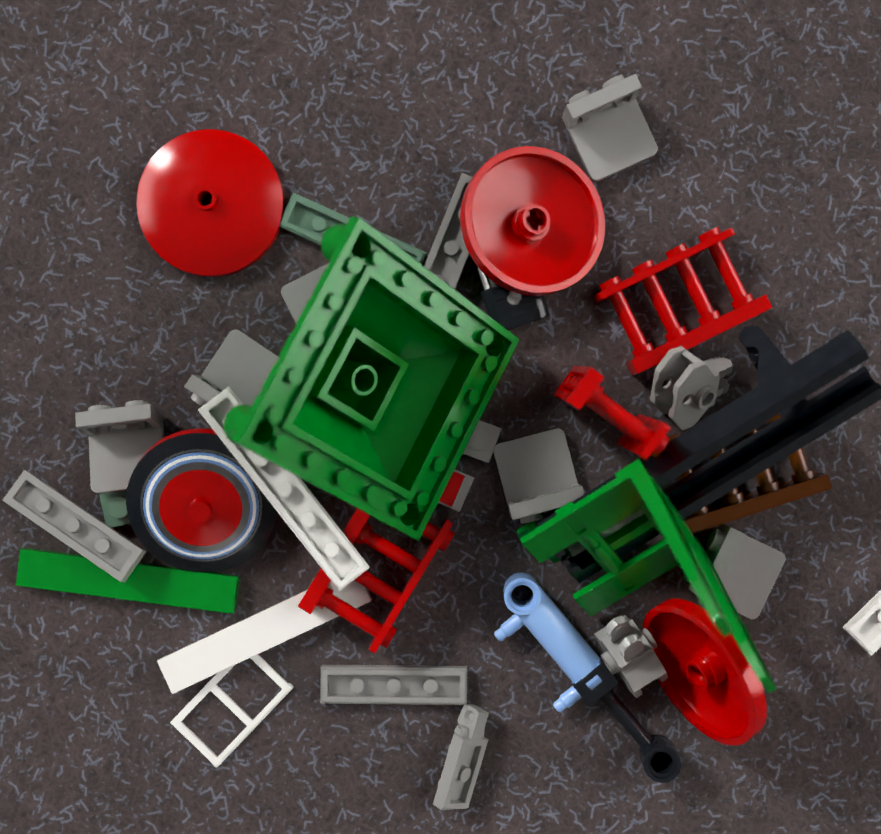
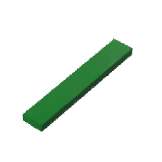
(145, 584)

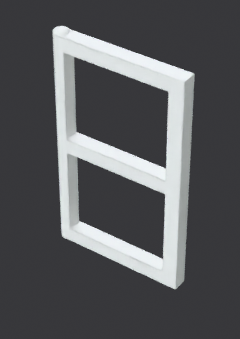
(244, 717)

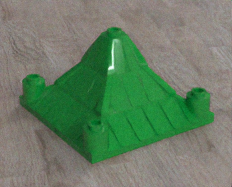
(377, 382)

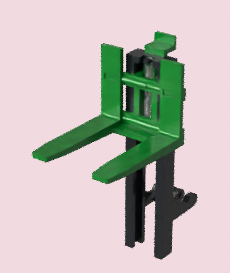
(634, 509)

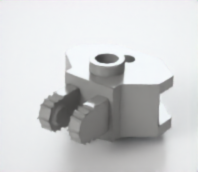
(690, 385)
(630, 654)

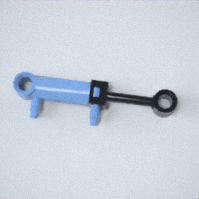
(583, 667)

